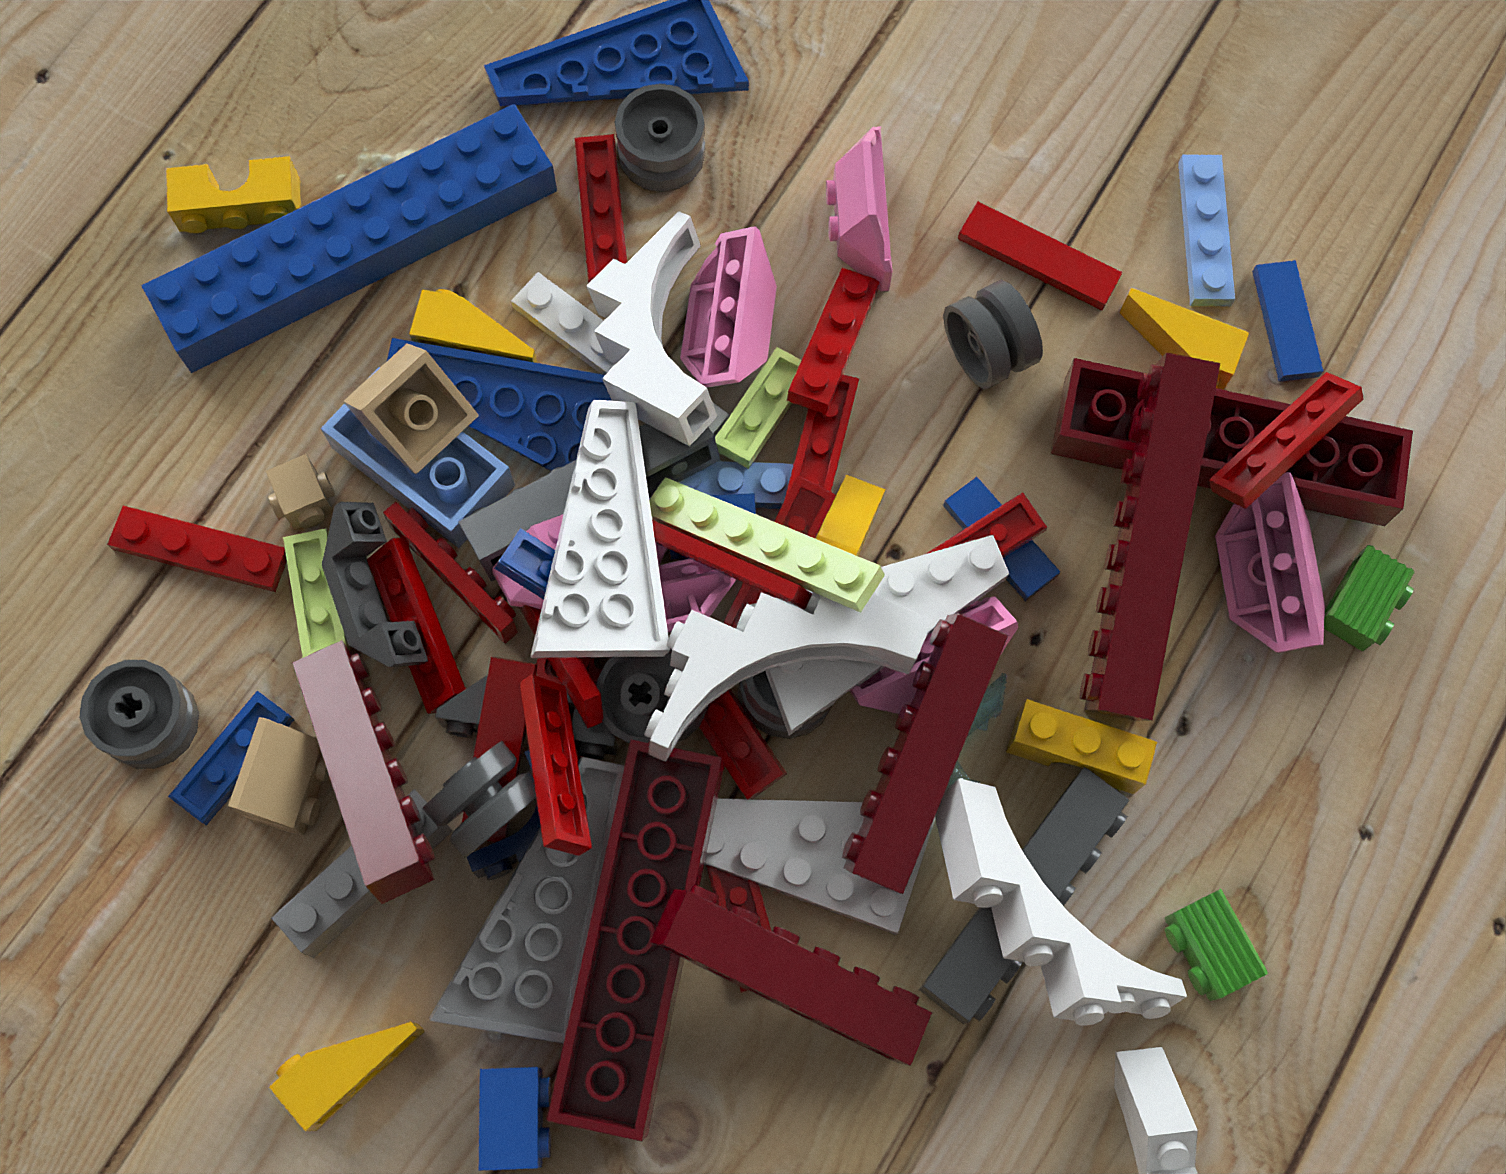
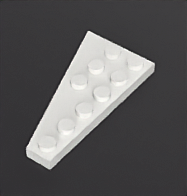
(605, 565)
(927, 584)
(799, 854)

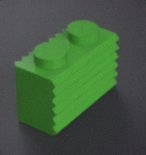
(1367, 598)
(1214, 946)

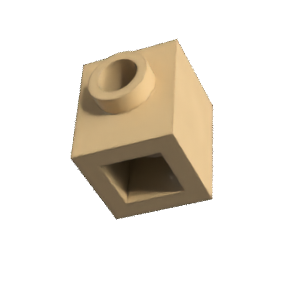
(300, 493)

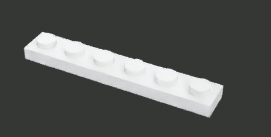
(573, 326)

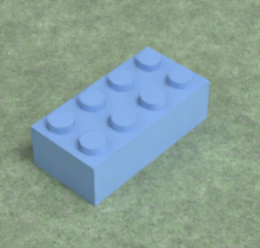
(442, 492)

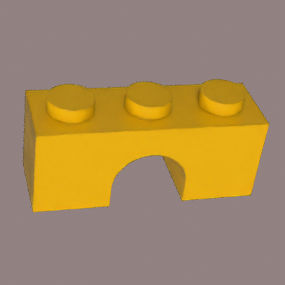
(199, 205)
(1058, 736)

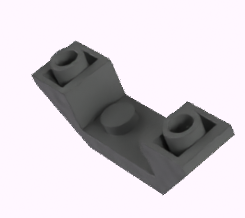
(351, 537)
(463, 713)

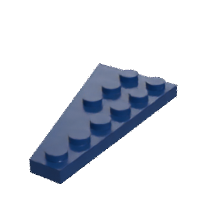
(662, 44)
(520, 402)

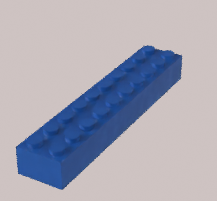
(350, 238)

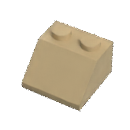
(411, 407)
(280, 778)

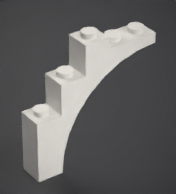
(633, 303)
(771, 636)
(1032, 925)
(1155, 1113)

